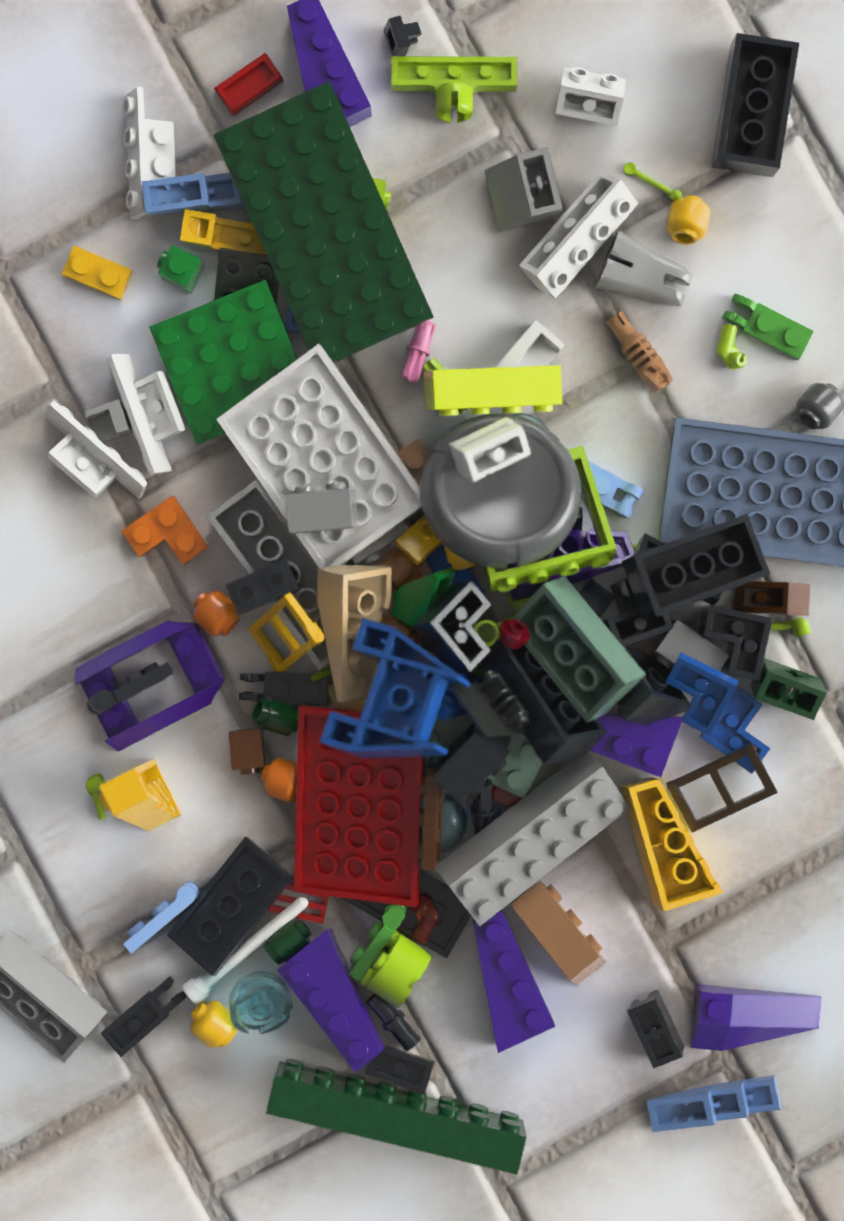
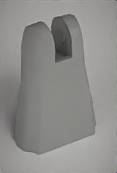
(641, 272)

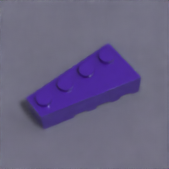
(324, 59)
(511, 989)
(333, 999)

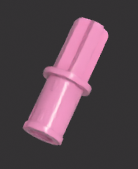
(418, 351)

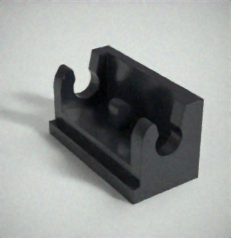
(656, 1029)

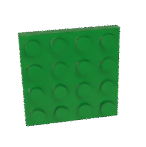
(223, 354)

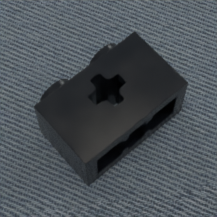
(262, 586)

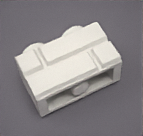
(490, 449)

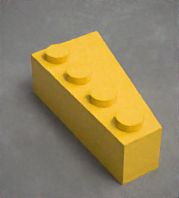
(666, 849)

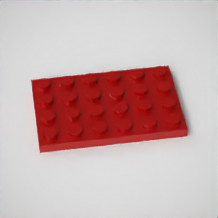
(355, 819)

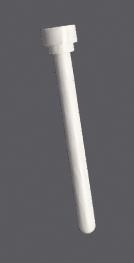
(198, 988)

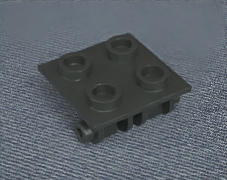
(242, 269)
(492, 706)

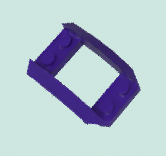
(195, 659)

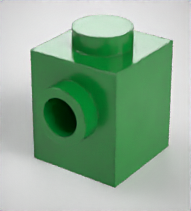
(180, 268)

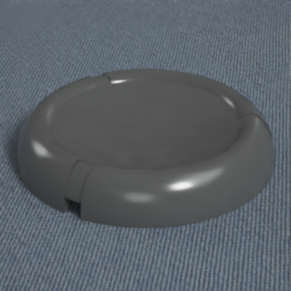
(506, 514)

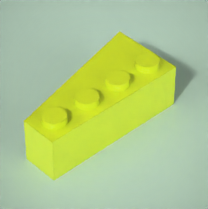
(493, 387)

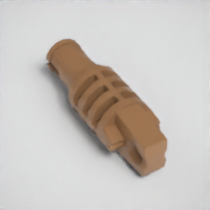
(640, 353)

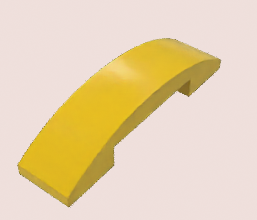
(214, 233)

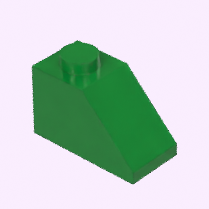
(418, 596)

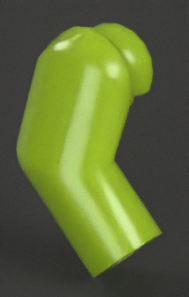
(727, 350)

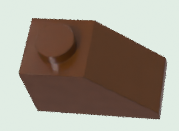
(773, 598)

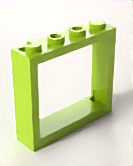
(570, 563)

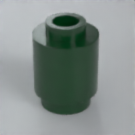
(276, 716)
(288, 941)

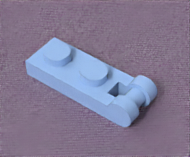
(608, 484)
(162, 915)

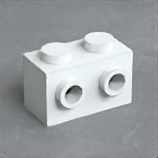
(590, 96)

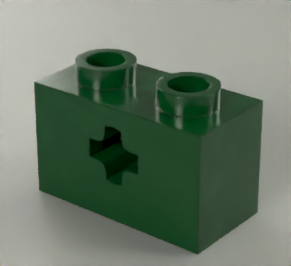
(789, 689)

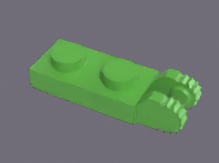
(770, 327)
(379, 936)

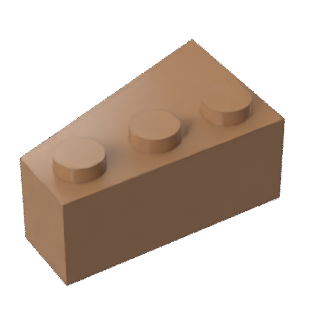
(559, 932)

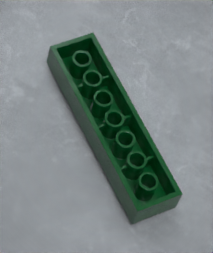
(397, 1116)

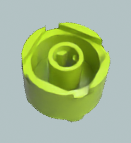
(396, 969)

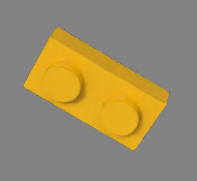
(97, 272)

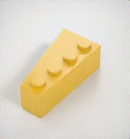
(140, 797)

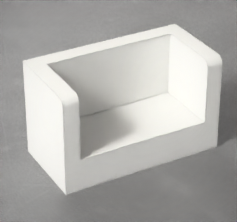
(534, 348)

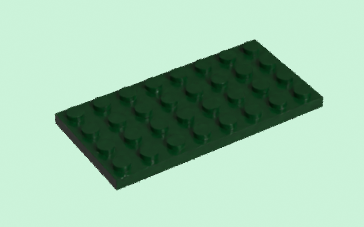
(323, 224)

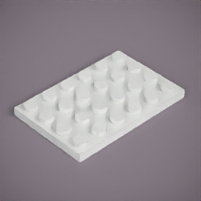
(315, 433)

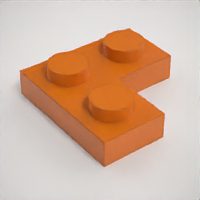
(168, 523)

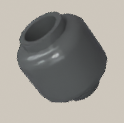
(819, 406)

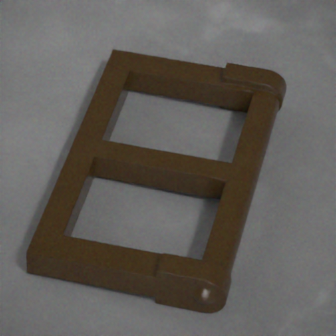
(731, 806)

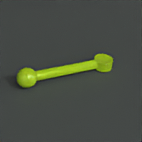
(630, 169)

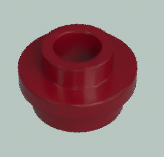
(513, 633)

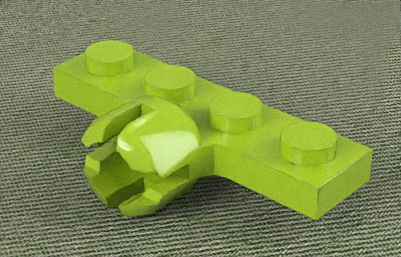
(454, 79)

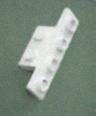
(148, 148)
(149, 409)
(87, 458)

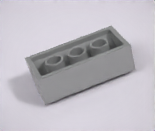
(44, 998)

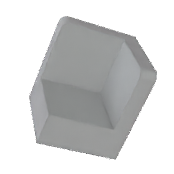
(109, 420)

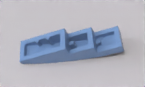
(191, 192)
(713, 1103)

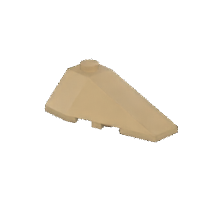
(344, 599)

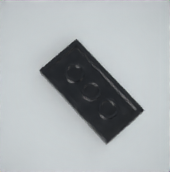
(230, 906)
(450, 911)

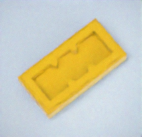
(418, 541)

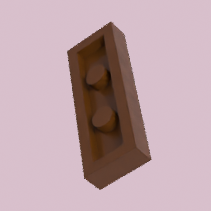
(431, 820)

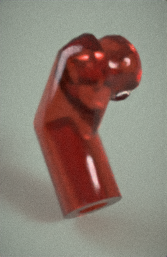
(427, 919)

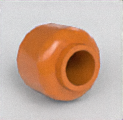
(215, 613)
(280, 779)

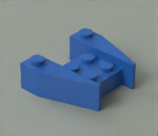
(400, 700)

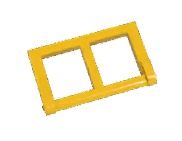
(309, 628)

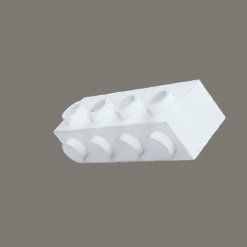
(578, 234)

